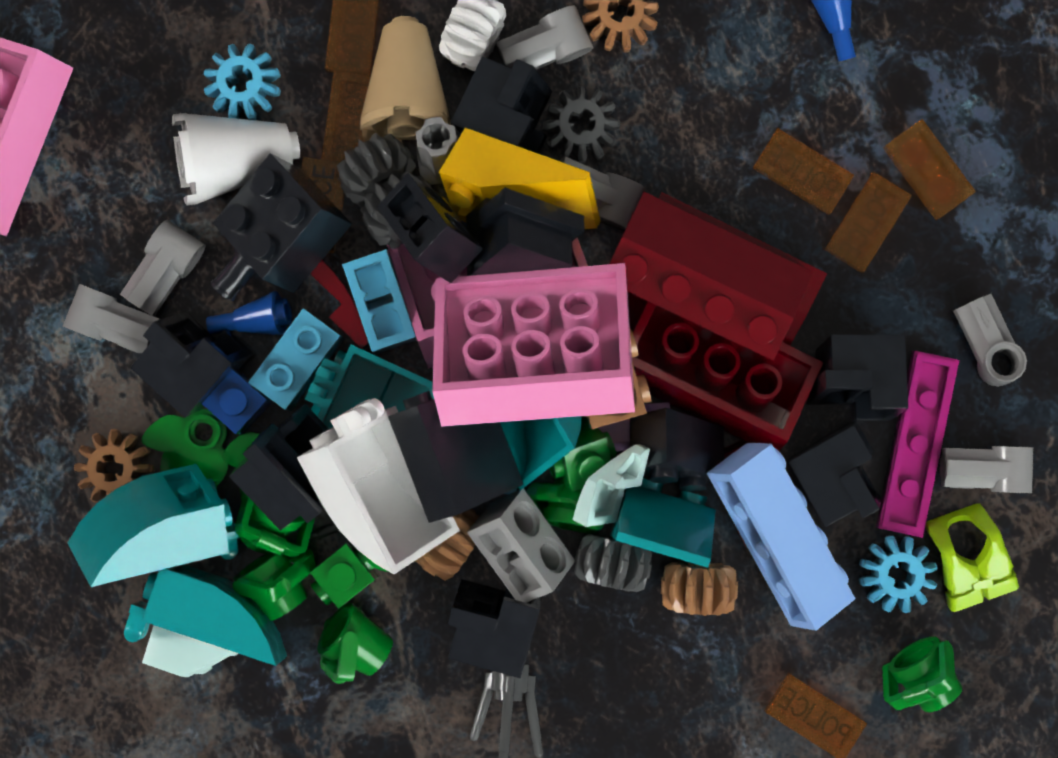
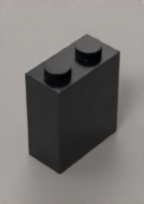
(452, 464)

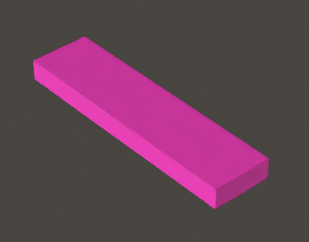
(917, 444)

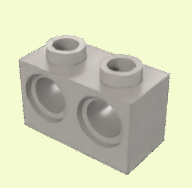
(521, 546)

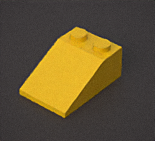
(485, 165)

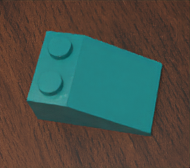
(666, 523)

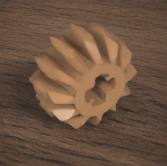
(623, 30)
(97, 460)
(452, 553)
(698, 588)

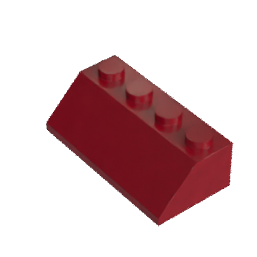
(710, 275)
(722, 379)

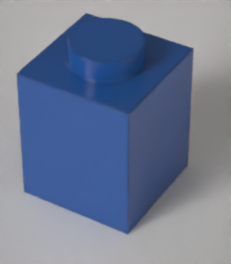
(237, 402)

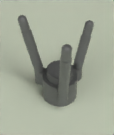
(509, 690)

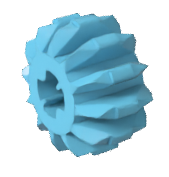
(228, 74)
(911, 564)

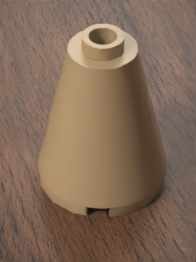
(403, 83)

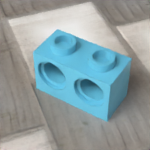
(379, 301)
(295, 359)

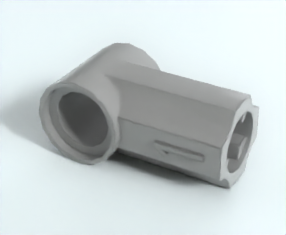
(556, 39)
(433, 146)
(614, 195)
(169, 256)
(103, 317)
(990, 335)
(999, 469)

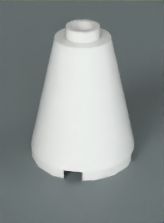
(224, 152)

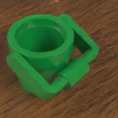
(560, 505)
(264, 537)
(275, 582)
(352, 644)
(926, 674)

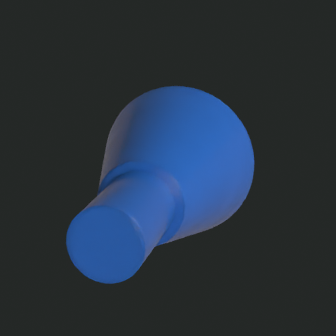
(837, 20)
(262, 316)

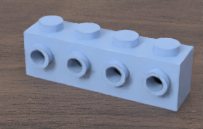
(781, 535)

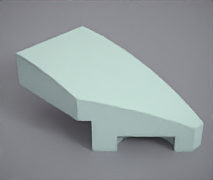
(605, 488)
(181, 653)

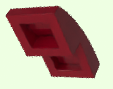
(346, 315)

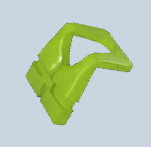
(969, 579)

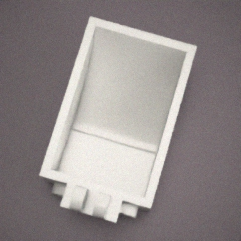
(370, 490)

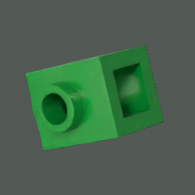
(589, 455)
(342, 576)

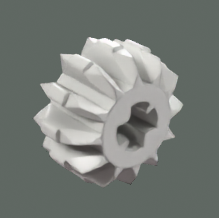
(472, 32)

